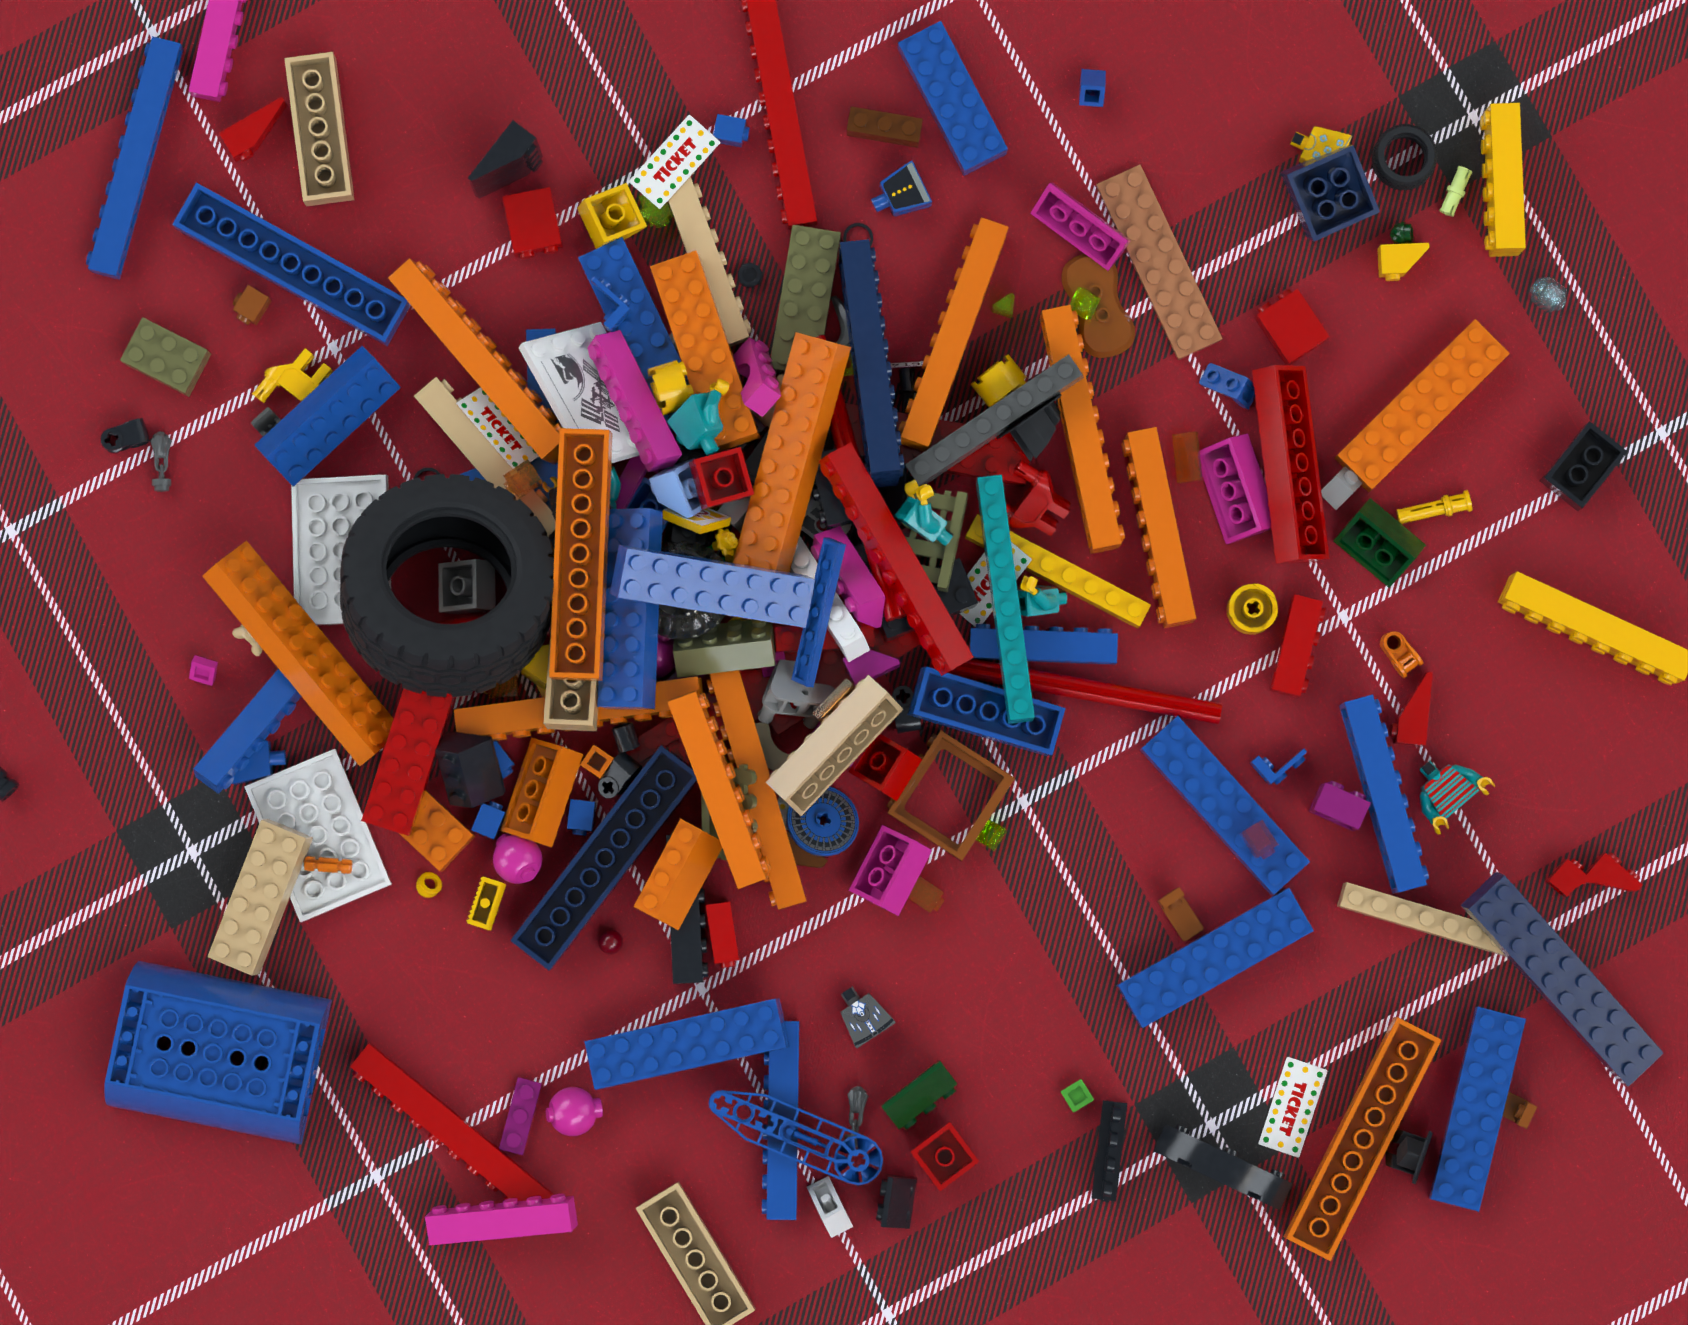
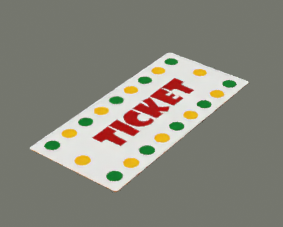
(674, 161)
(496, 428)
(980, 584)
(1292, 1107)

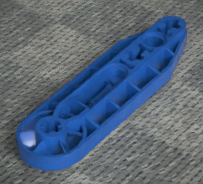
(784, 1129)

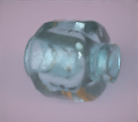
(1548, 294)

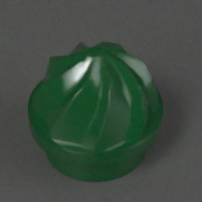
(1402, 233)

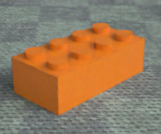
(438, 833)

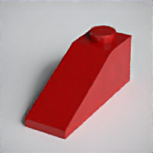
(249, 133)
(1413, 719)

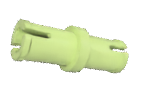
(1455, 191)

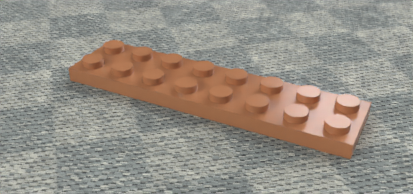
(1159, 262)

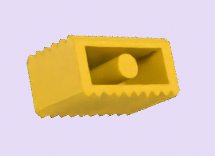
(486, 903)

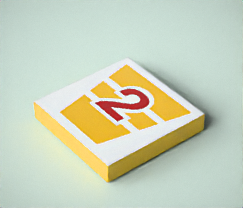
(700, 523)

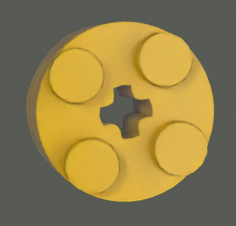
(999, 381)
(670, 386)
(1265, 606)

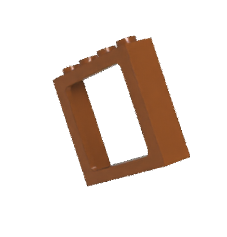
(937, 743)

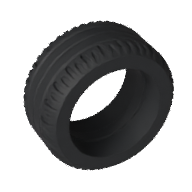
(1412, 133)

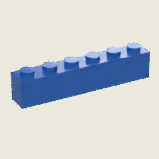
(1051, 645)
(247, 733)

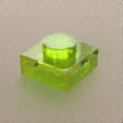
(1084, 303)

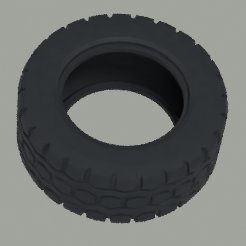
(451, 515)

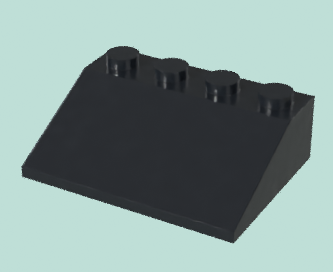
(507, 161)

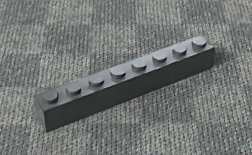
(995, 420)

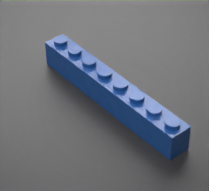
(781, 1171)

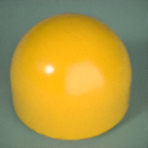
(423, 890)

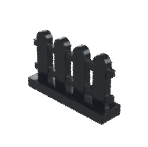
(1109, 1151)

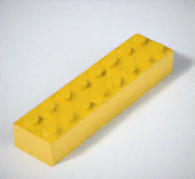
(1595, 628)

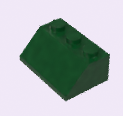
(1379, 543)
(919, 1096)

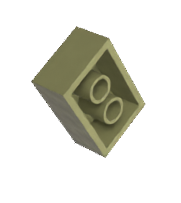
(165, 357)

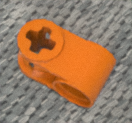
(1401, 654)

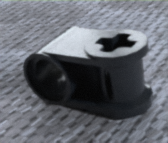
(130, 435)
(903, 721)
(619, 775)

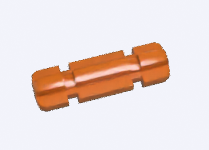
(326, 864)

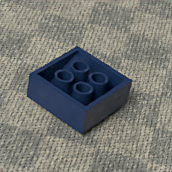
(1330, 192)

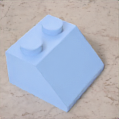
(676, 489)

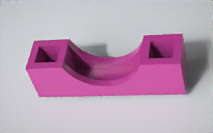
(762, 386)

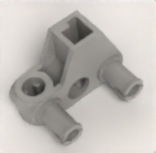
(783, 690)

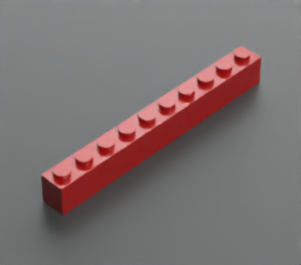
(781, 113)
(895, 559)
(445, 1126)

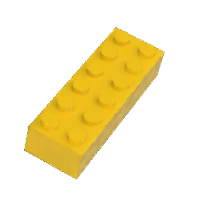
(1503, 179)

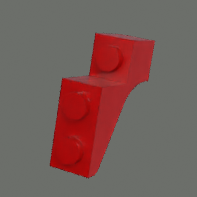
(1604, 872)

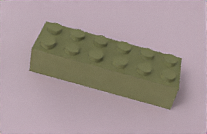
(805, 289)

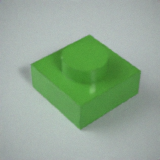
(1077, 1095)

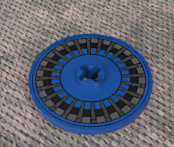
(837, 832)

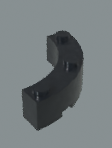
(1223, 1166)

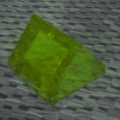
(1004, 306)
(991, 835)

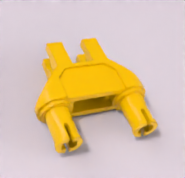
(292, 378)

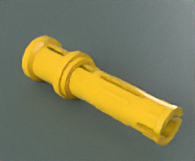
(1447, 506)

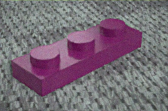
(520, 1116)

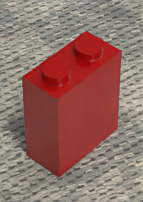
(532, 223)
(1291, 326)
(723, 934)

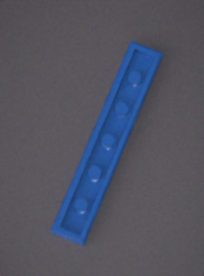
(819, 612)

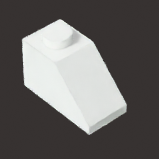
(829, 1206)

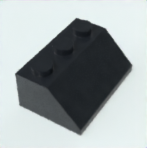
(469, 769)

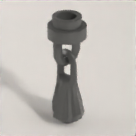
(161, 445)
(857, 1099)

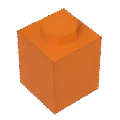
(597, 762)

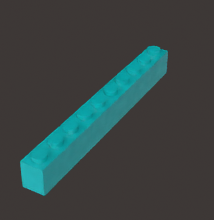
(1005, 599)

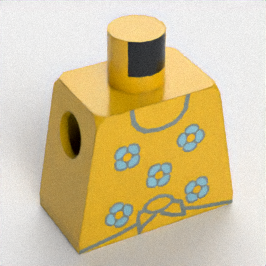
(1319, 142)

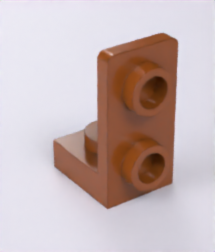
(1180, 914)
(1519, 1110)

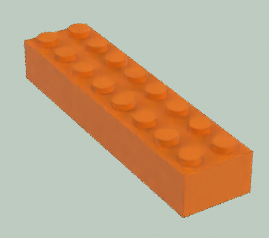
(703, 343)
(1422, 405)
(1159, 528)
(718, 788)

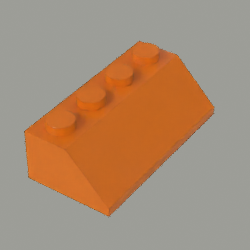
(541, 792)
(679, 874)

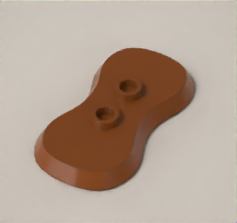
(1110, 327)

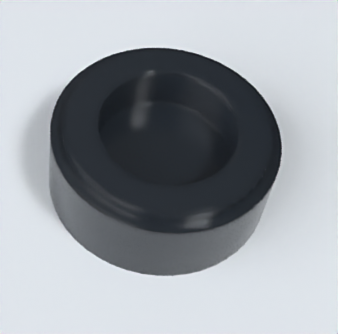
(749, 275)

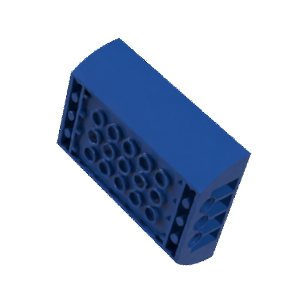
(219, 1019)

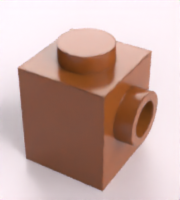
(250, 305)

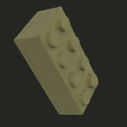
(726, 649)

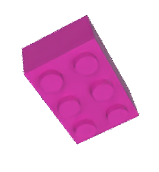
(890, 870)

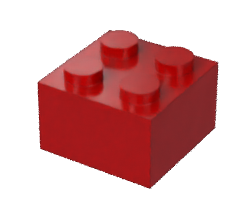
(721, 478)
(886, 766)
(944, 1156)

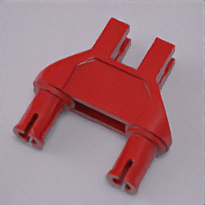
(1039, 497)

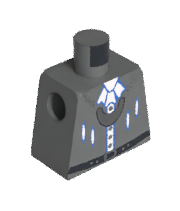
(864, 1017)

